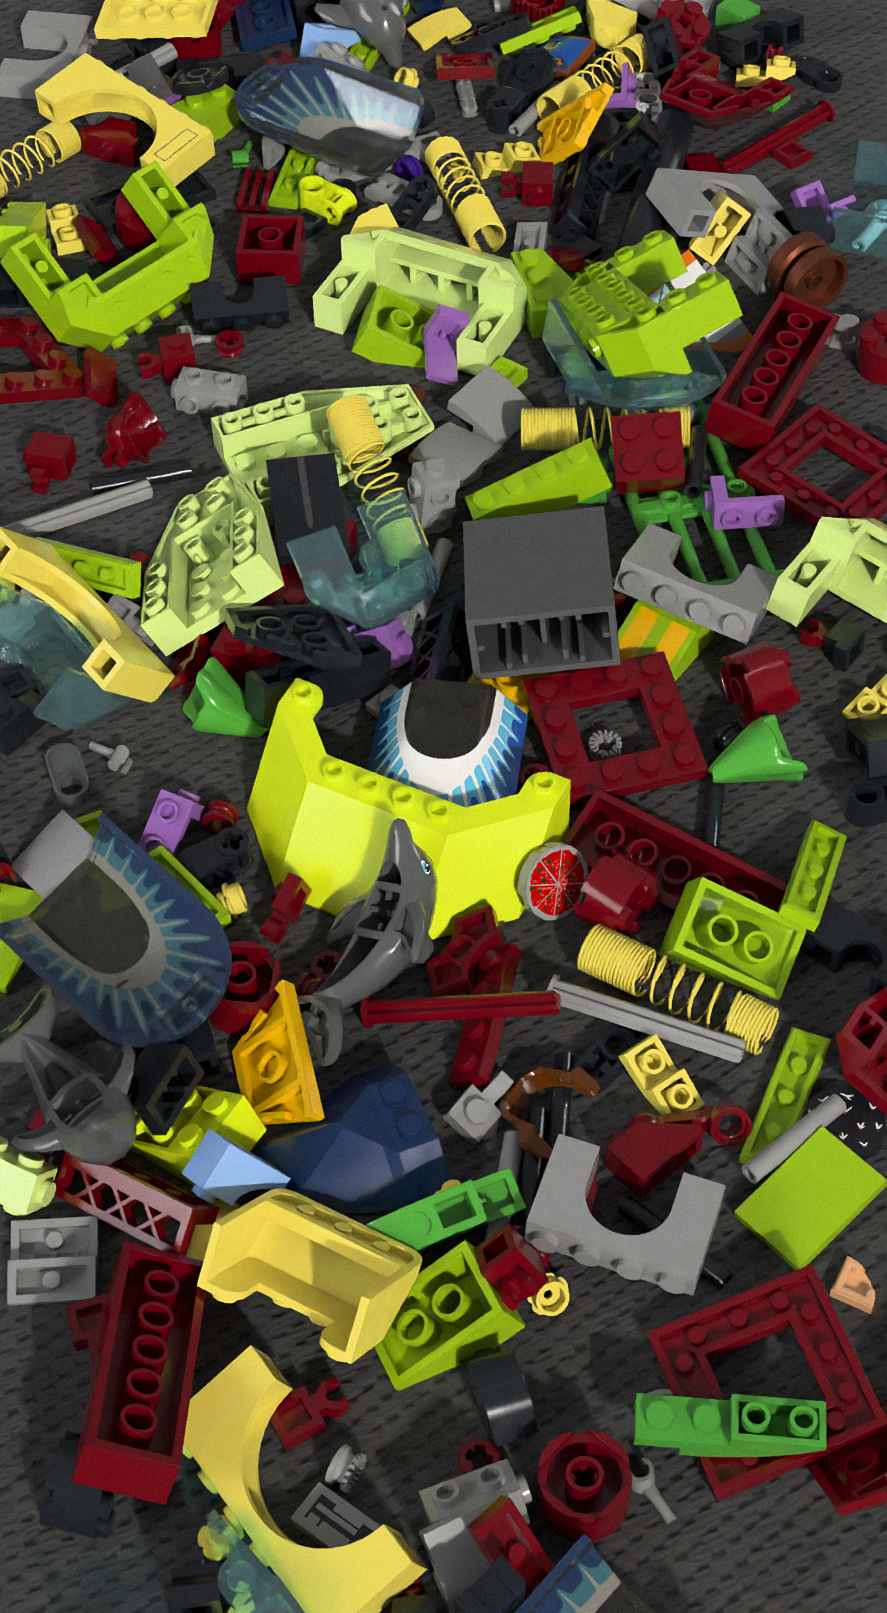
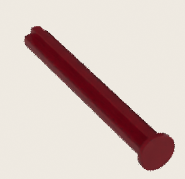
(791, 130)
(459, 1007)

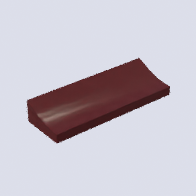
(669, 852)

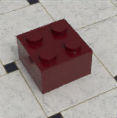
(271, 247)
(648, 452)

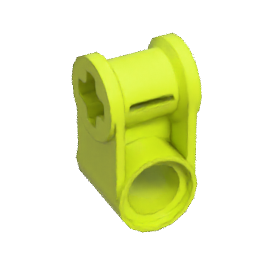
(324, 199)

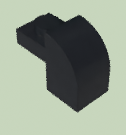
(500, 1394)

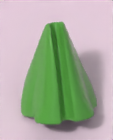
(219, 704)
(757, 756)

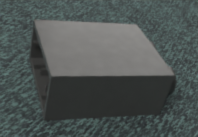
(539, 593)

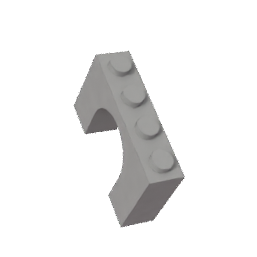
(46, 31)
(686, 196)
(726, 609)
(665, 1256)

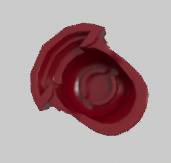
(132, 433)

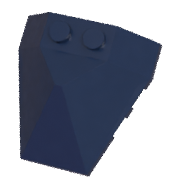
(367, 1152)

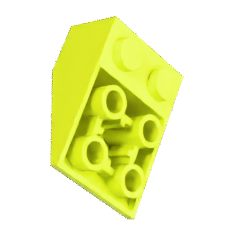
(205, 1110)

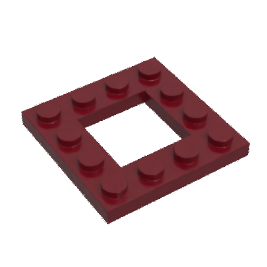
(56, 373)
(773, 465)
(647, 676)
(785, 1302)

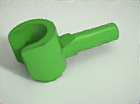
(242, 156)

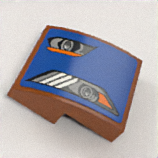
(569, 53)

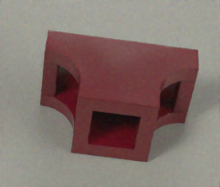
(112, 141)

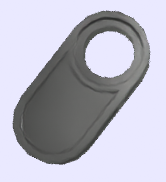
(67, 769)

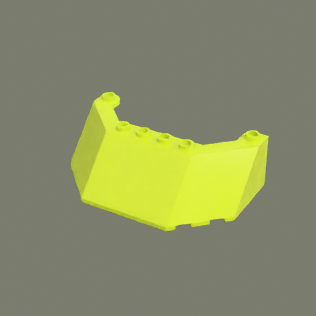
(335, 821)

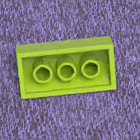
(544, 486)

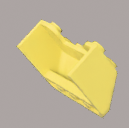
(314, 1264)

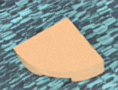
(854, 1286)

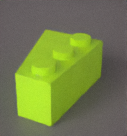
(211, 109)
(21, 221)
(544, 282)

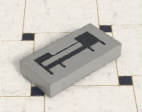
(331, 1519)

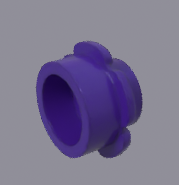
(408, 165)

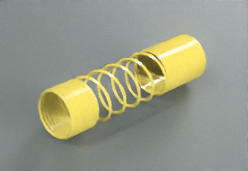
(576, 86)
(51, 139)
(476, 209)
(558, 427)
(360, 440)
(620, 959)

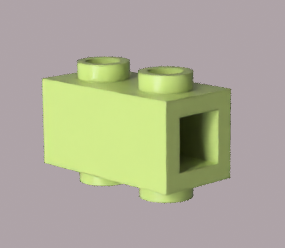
(24, 1180)

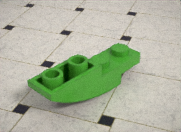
(453, 1212)
(730, 1428)

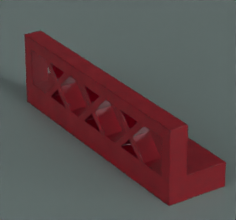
(140, 1186)

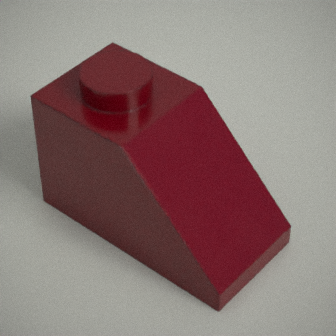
(651, 1153)

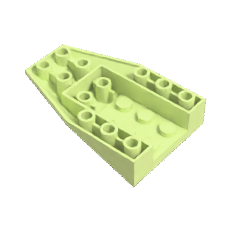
(299, 427)
(208, 560)

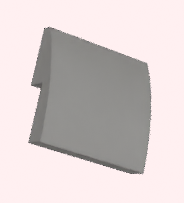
(752, 253)
(490, 406)
(461, 448)
(54, 854)
(53, 1260)
(455, 1553)

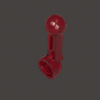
(708, 1120)

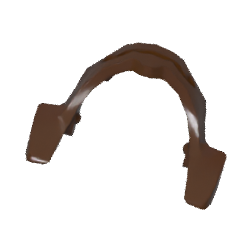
(539, 1078)

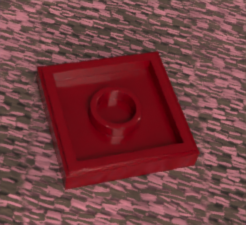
(464, 66)

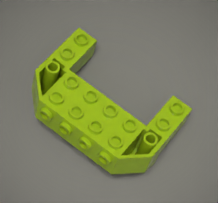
(133, 292)
(632, 331)

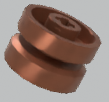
(807, 270)

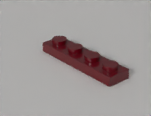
(482, 1036)

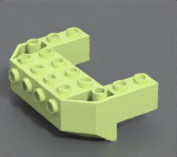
(432, 275)
(841, 557)

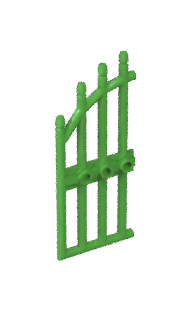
(676, 506)

